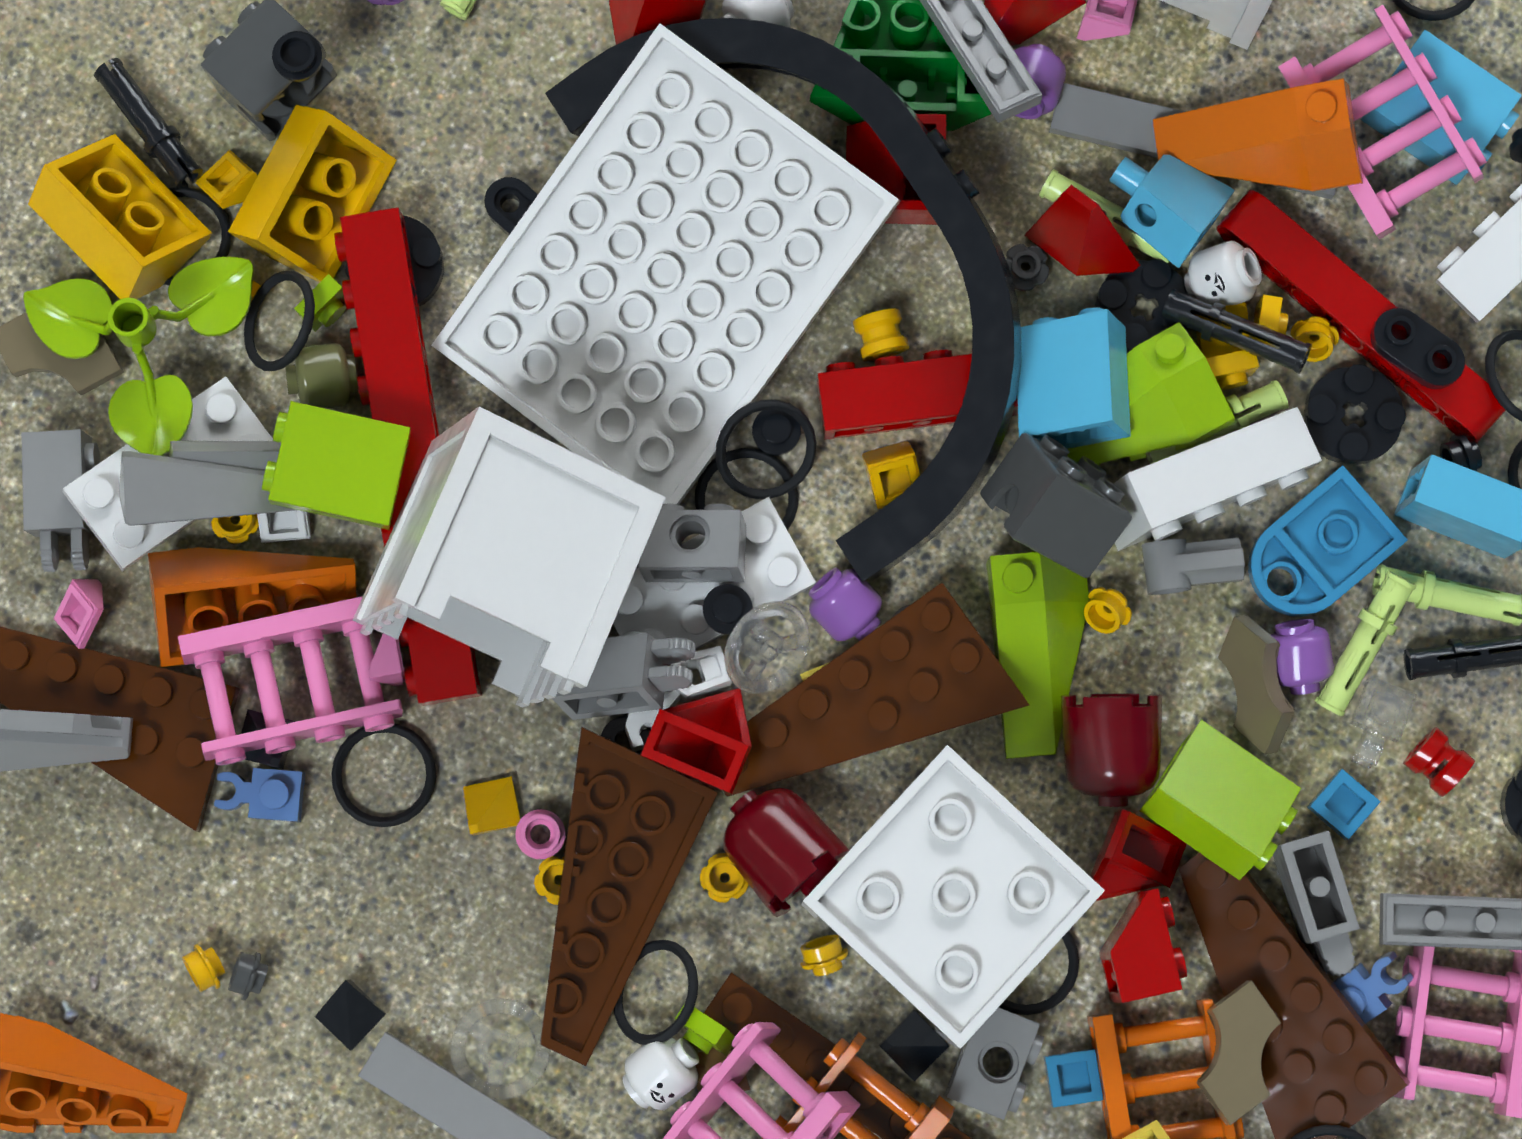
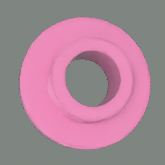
(535, 818)

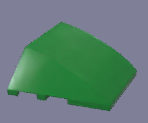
(911, 56)

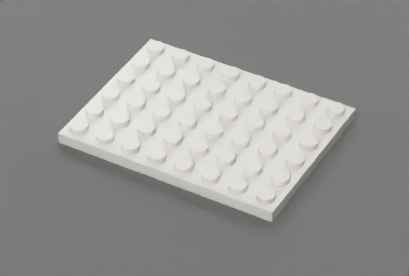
(665, 269)

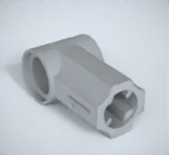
(1178, 565)

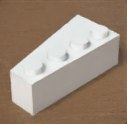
(1490, 266)
(1215, 475)

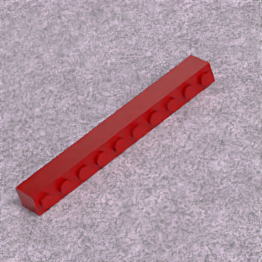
(402, 394)

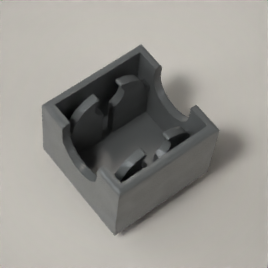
(245, 71)
(1057, 503)

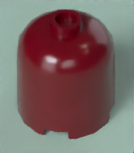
(1112, 745)
(780, 846)

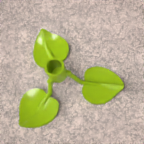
(76, 311)

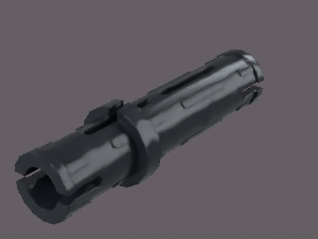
(159, 138)
(1182, 308)
(1426, 663)

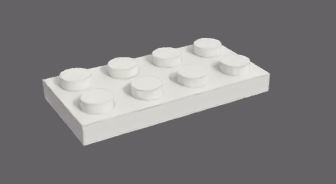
(216, 416)
(676, 608)

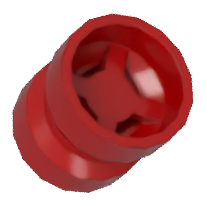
(1430, 754)

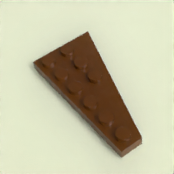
(892, 687)
(165, 705)
(620, 861)
(1322, 1056)

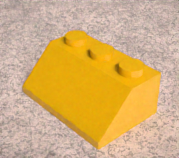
(305, 186)
(117, 217)

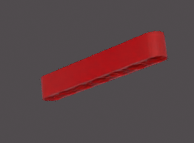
(1352, 305)

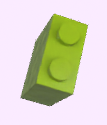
(337, 464)
(1222, 801)

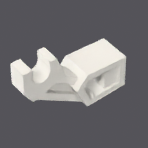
(714, 681)

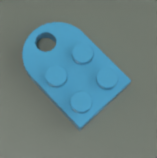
(1324, 545)

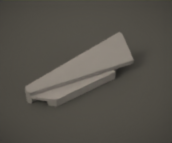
(196, 482)
(60, 739)

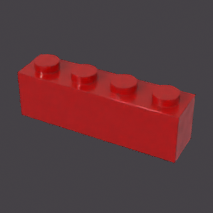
(893, 394)

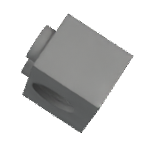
(715, 560)
(1001, 1093)

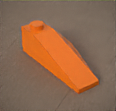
(1275, 138)
(225, 587)
(69, 1083)

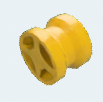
(880, 334)

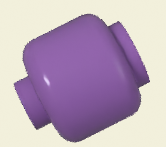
(1047, 73)
(845, 605)
(1303, 655)

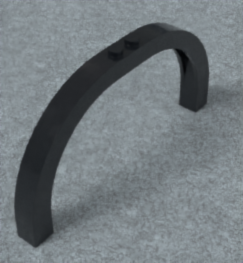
(948, 196)

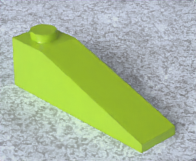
(1170, 400)
(1037, 641)

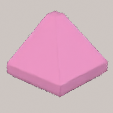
(1106, 19)
(80, 610)
(387, 663)

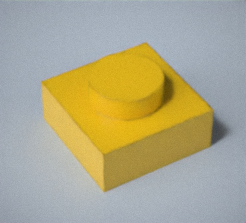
(1269, 314)
(1233, 368)

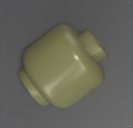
(323, 376)

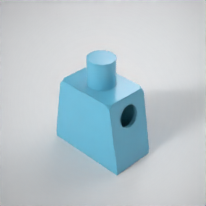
(1170, 204)

